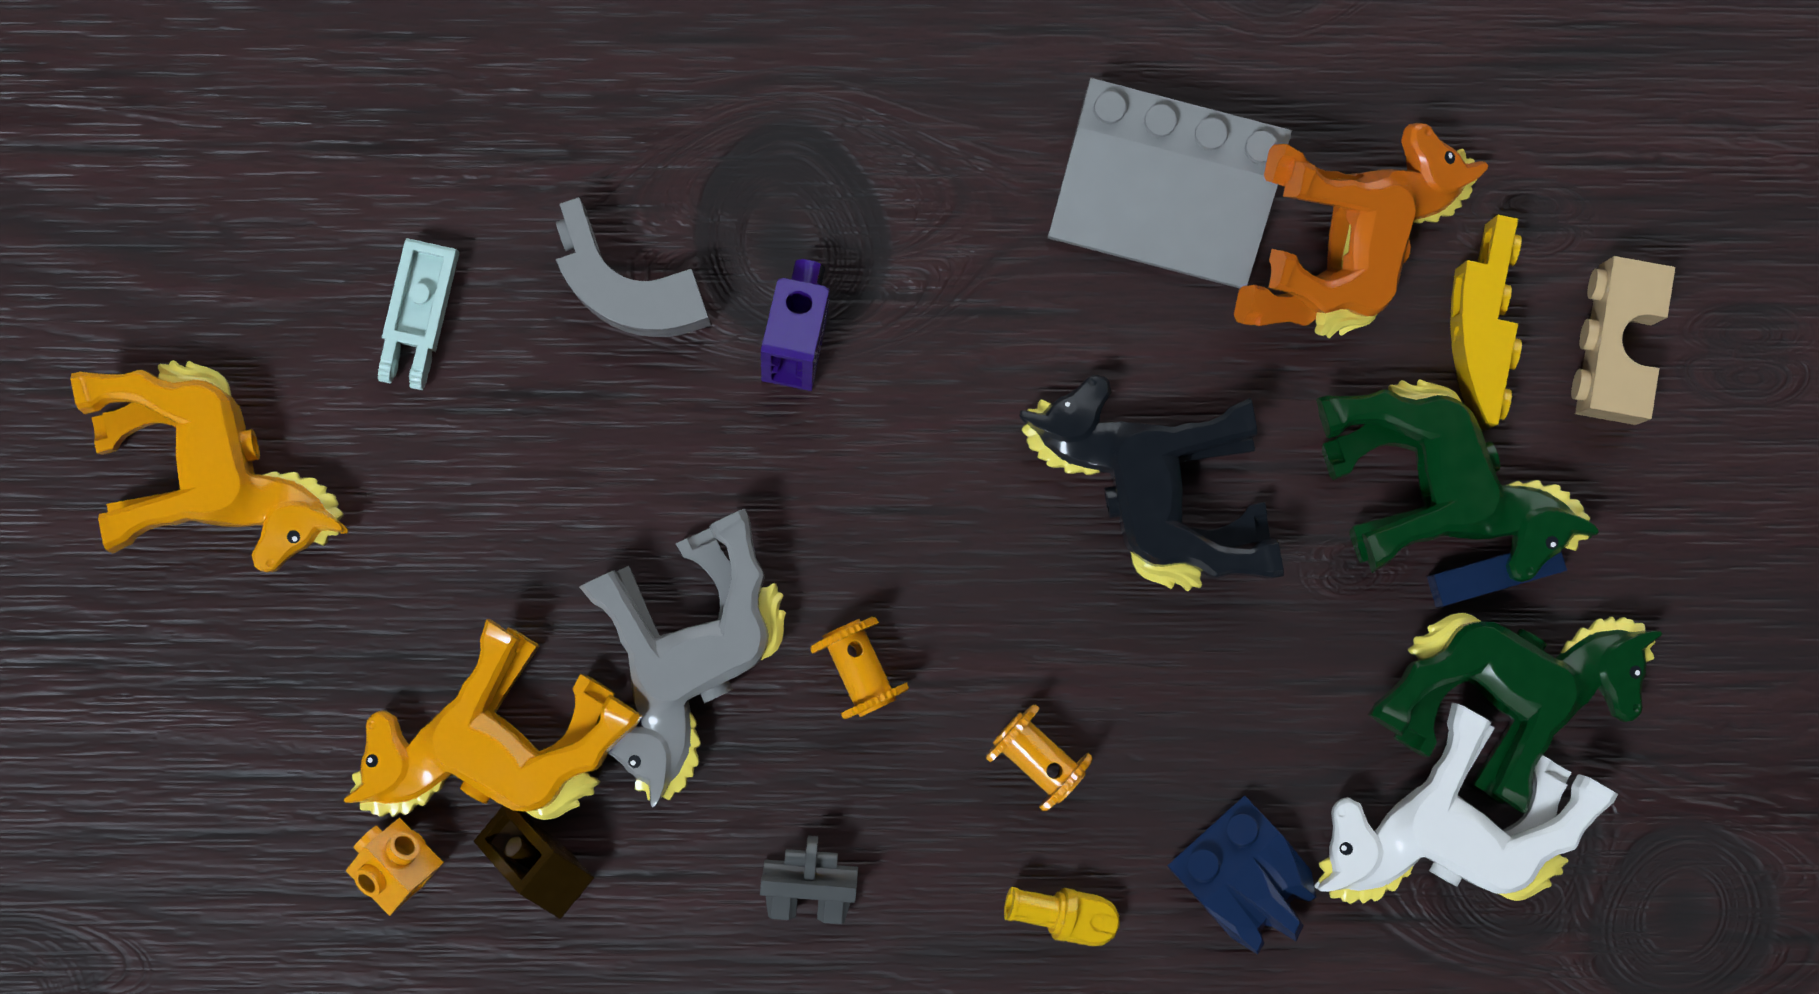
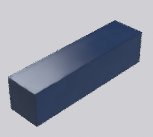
(1482, 578)

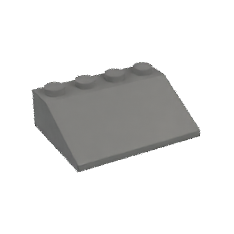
(1167, 184)

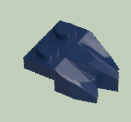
(1246, 876)

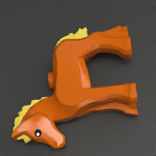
(1366, 232)

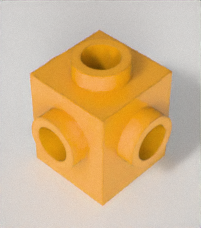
(392, 865)

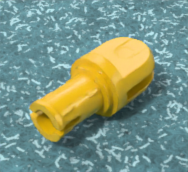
(1067, 915)

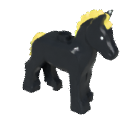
(1149, 484)

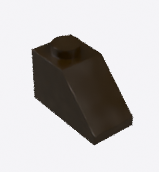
(533, 861)

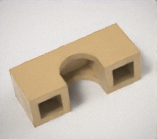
(1610, 381)

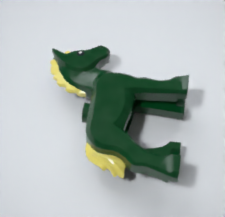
(1454, 479)
(1521, 683)

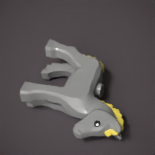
(690, 661)

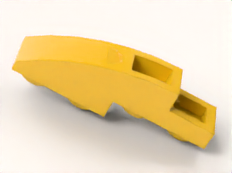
(1481, 342)

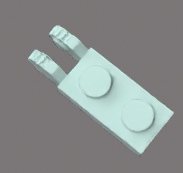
(417, 308)

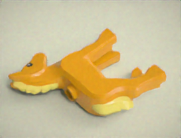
(211, 461)
(486, 748)

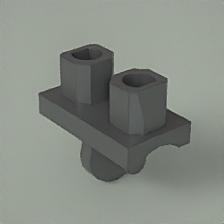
(812, 877)

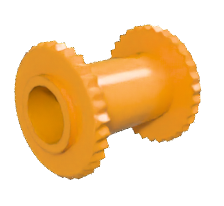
(860, 674)
(1034, 753)

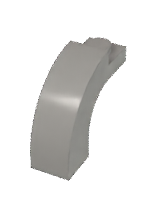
(638, 307)

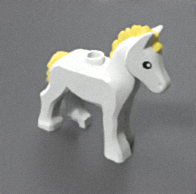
(1458, 836)

